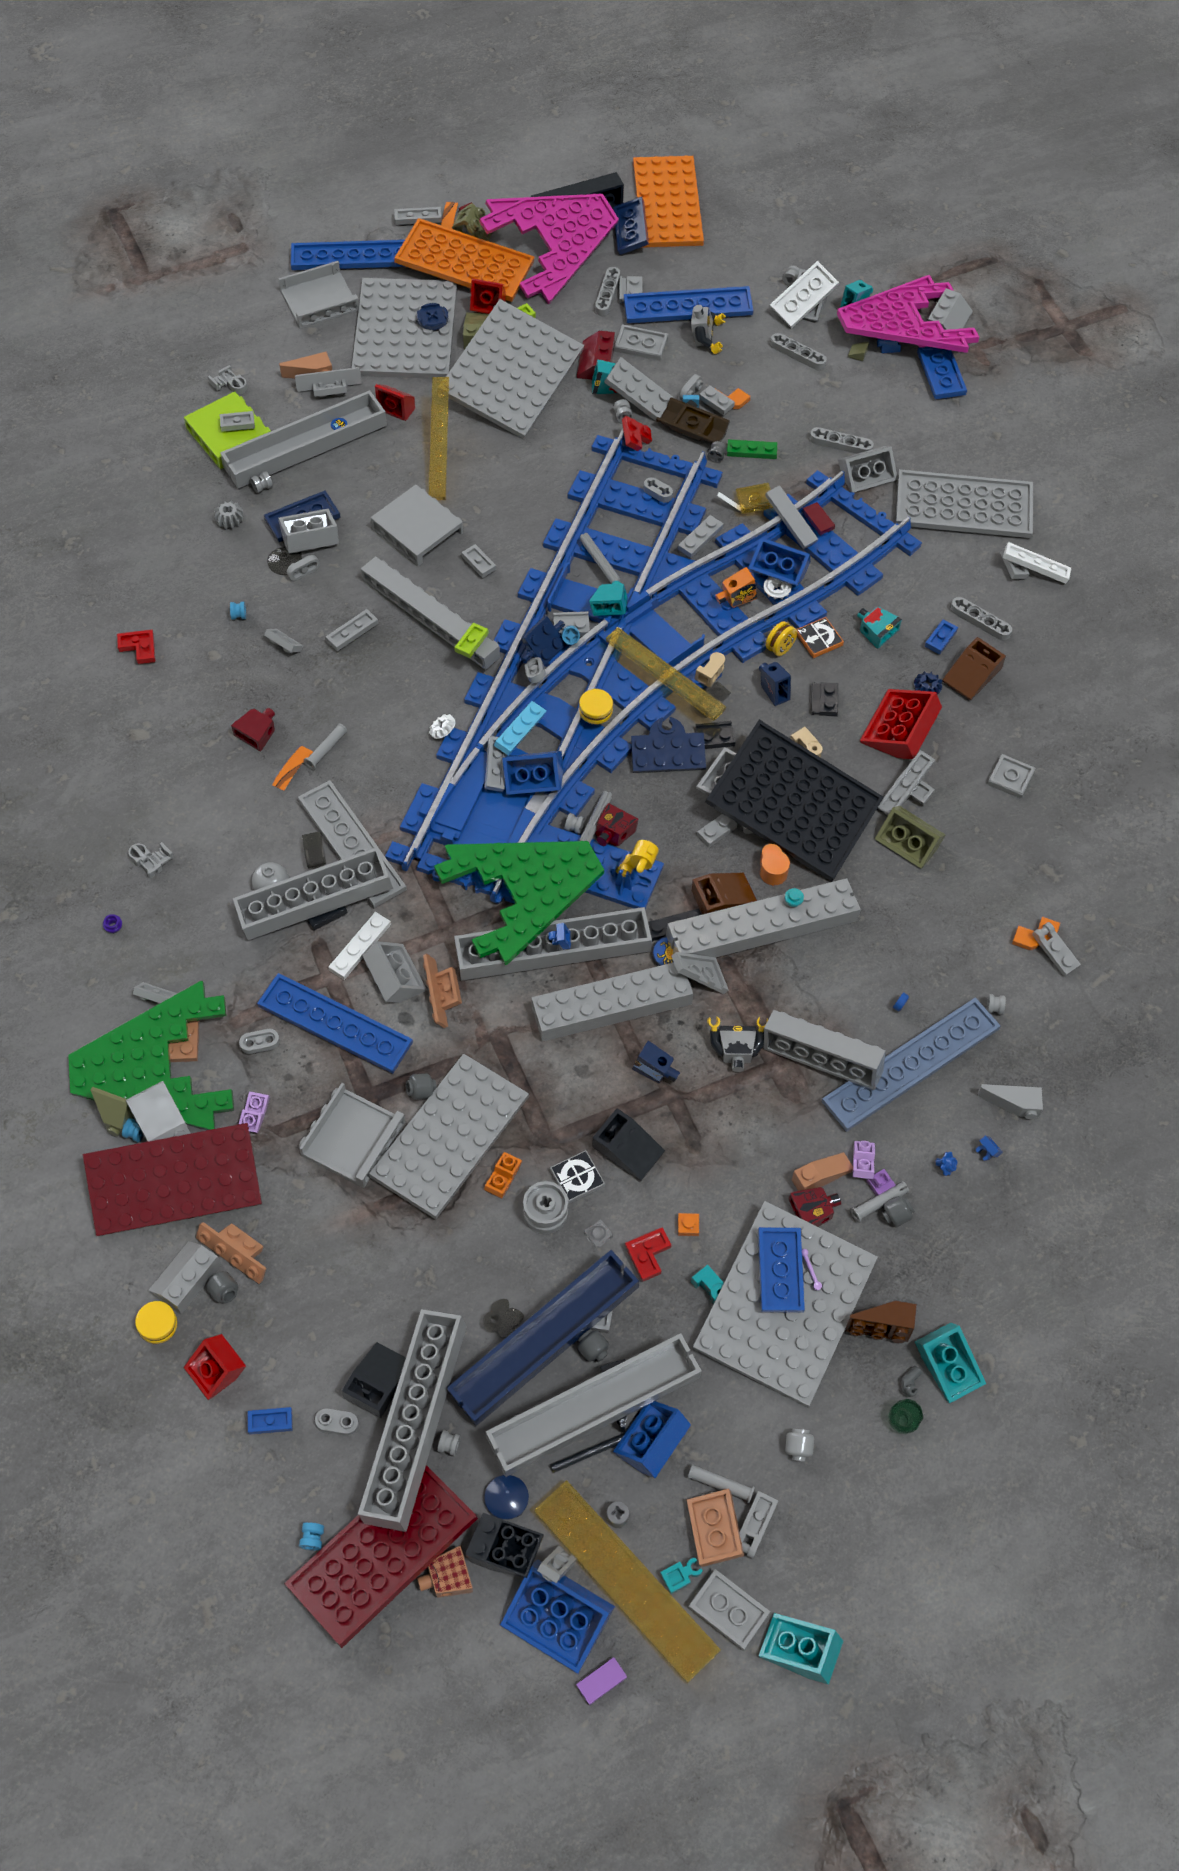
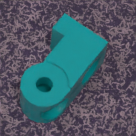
(709, 1281)

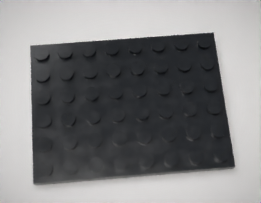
(794, 800)

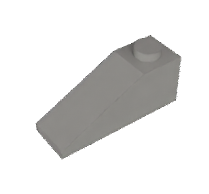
(1016, 1099)

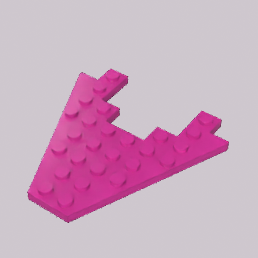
(567, 224)
(896, 318)

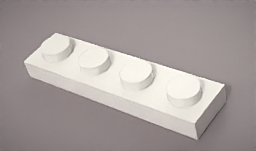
(1037, 562)
(360, 943)

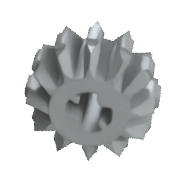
(228, 514)

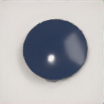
(506, 1497)

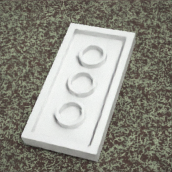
(804, 294)

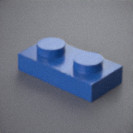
(941, 637)
(270, 1420)

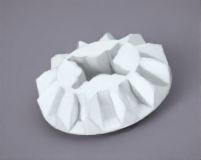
(769, 586)
(447, 723)

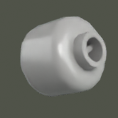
(799, 1444)

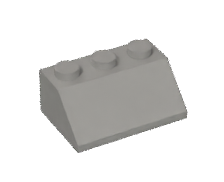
(951, 310)
(869, 468)
(309, 531)
(393, 971)
(185, 1276)

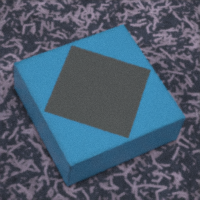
(691, 399)

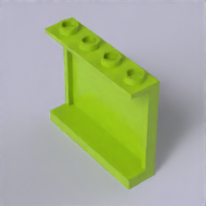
(206, 427)

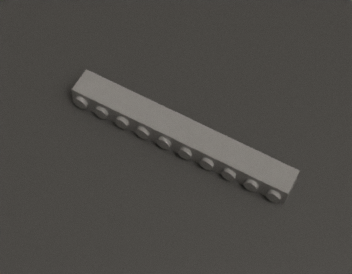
(425, 608)

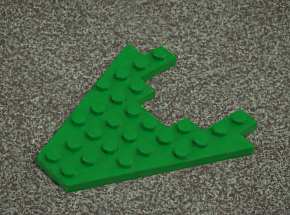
(539, 877)
(139, 1057)

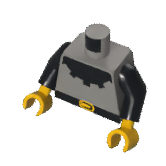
(702, 327)
(736, 1043)

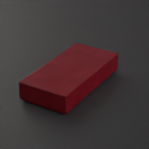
(818, 518)

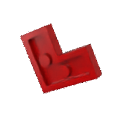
(635, 433)
(141, 642)
(643, 1250)

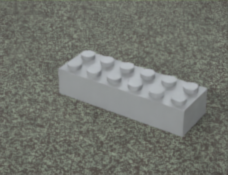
(824, 1049)

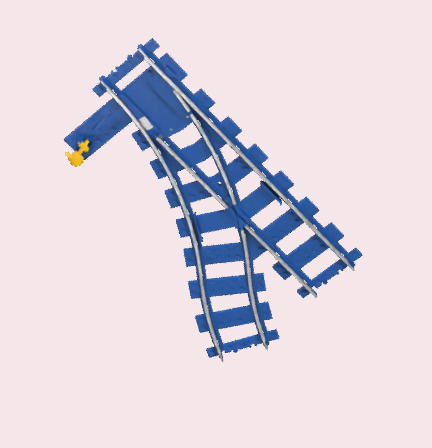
(470, 814)

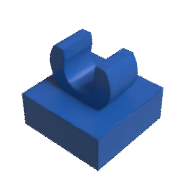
(561, 936)
(991, 1148)

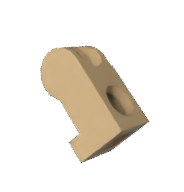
(708, 674)
(807, 740)

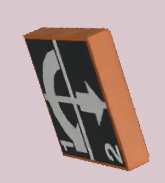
(819, 637)

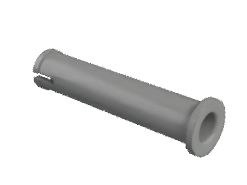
(325, 746)
(878, 1202)
(721, 1483)

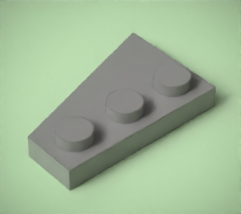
(701, 969)

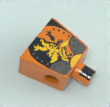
(738, 589)

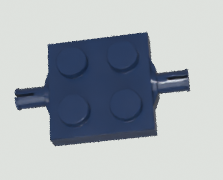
(543, 640)

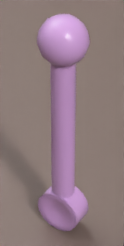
(817, 1285)

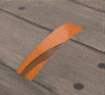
(449, 214)
(291, 767)

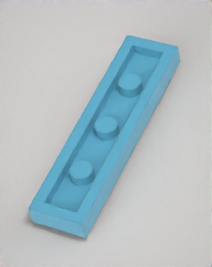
(520, 728)

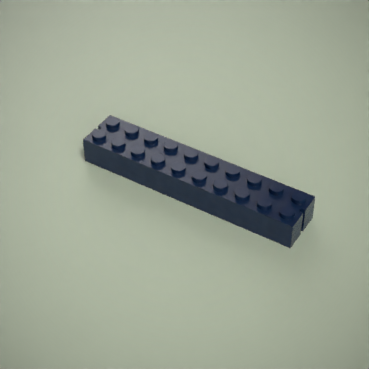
(543, 1337)

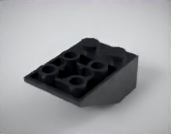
(627, 1144)
(375, 1380)
(503, 1546)

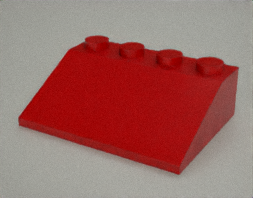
(902, 722)

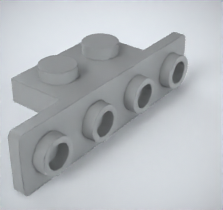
(328, 382)

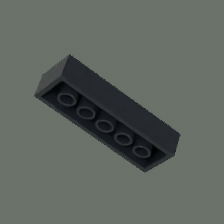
(608, 185)

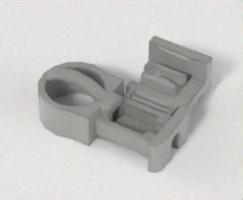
(230, 378)
(154, 861)

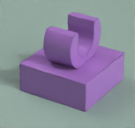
(880, 1182)

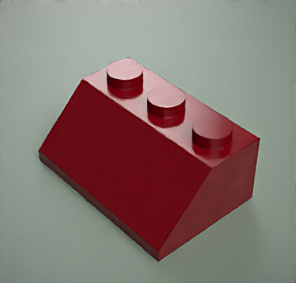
(596, 347)

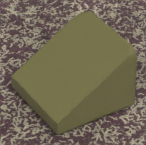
(858, 351)

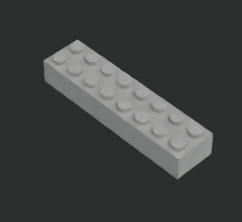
(312, 893)
(610, 1001)

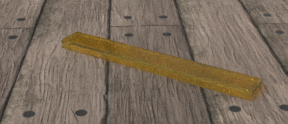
(439, 438)
(666, 674)

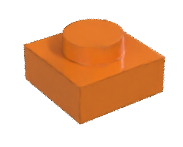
(688, 1224)

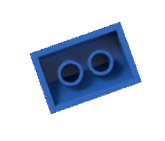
(780, 562)
(533, 772)
(654, 1438)

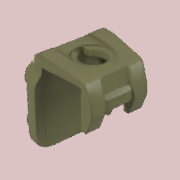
(471, 221)

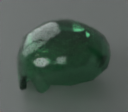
(905, 1416)

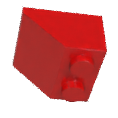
(485, 295)
(395, 402)
(214, 1365)

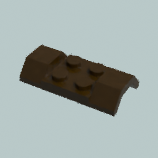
(694, 421)

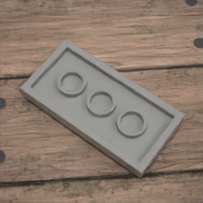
(638, 389)

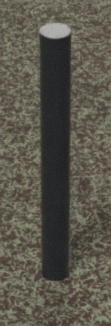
(580, 1456)

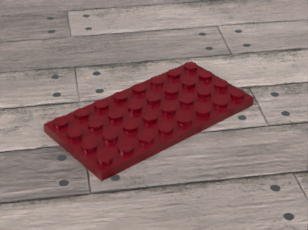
(172, 1179)
(374, 1564)

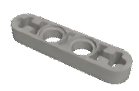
(610, 291)
(815, 359)
(841, 439)
(982, 616)

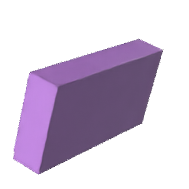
(601, 1681)

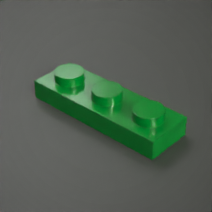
(752, 449)

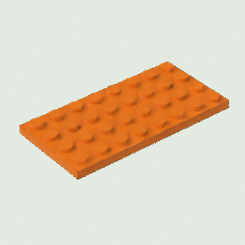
(670, 200)
(462, 257)

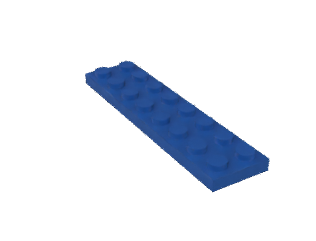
(348, 253)
(680, 304)
(335, 1023)

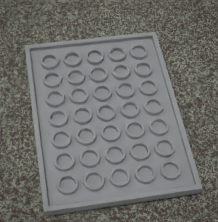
(388, 332)
(512, 368)
(786, 1348)

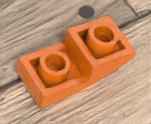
(503, 1175)

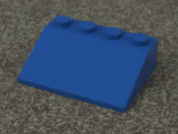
(557, 1617)

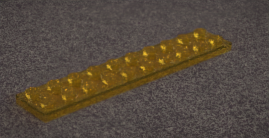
(627, 1581)

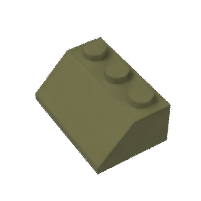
(909, 836)

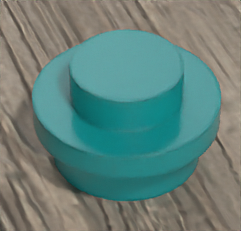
(794, 897)

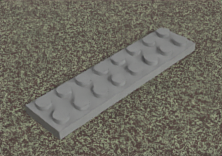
(345, 832)

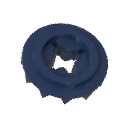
(920, 685)

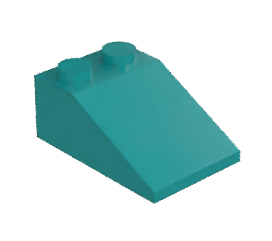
(950, 1361)
(802, 1647)

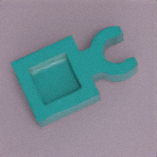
(677, 1576)

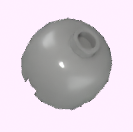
(268, 874)

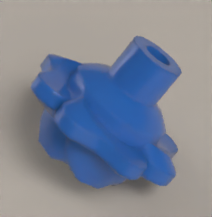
(947, 1163)

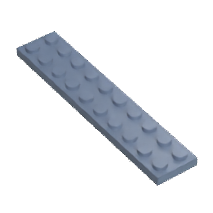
(913, 1063)

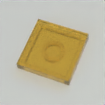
(753, 498)

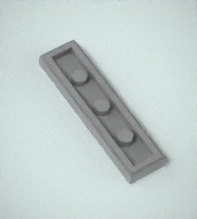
(791, 517)
(907, 782)

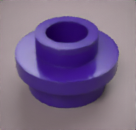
(112, 919)

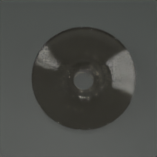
(280, 560)

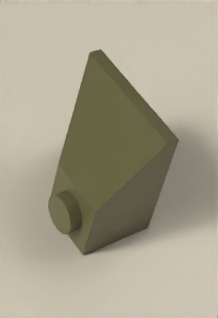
(113, 1110)

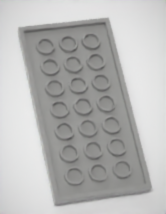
(965, 503)
(449, 1136)

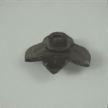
(506, 1318)

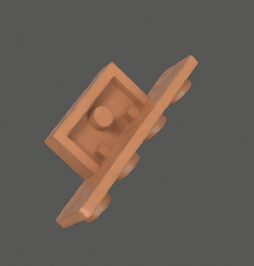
(443, 989)
(235, 1248)

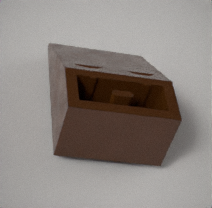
(974, 668)
(721, 891)
(889, 1321)

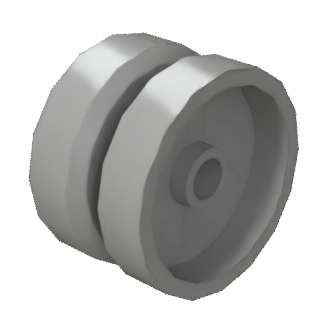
(545, 1207)

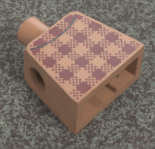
(447, 1575)

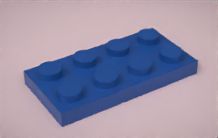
(942, 372)
(781, 1269)

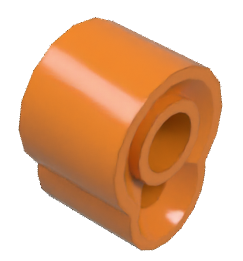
(773, 865)

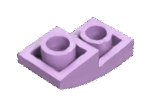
(254, 1111)
(863, 1159)

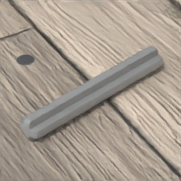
(599, 558)
(590, 828)

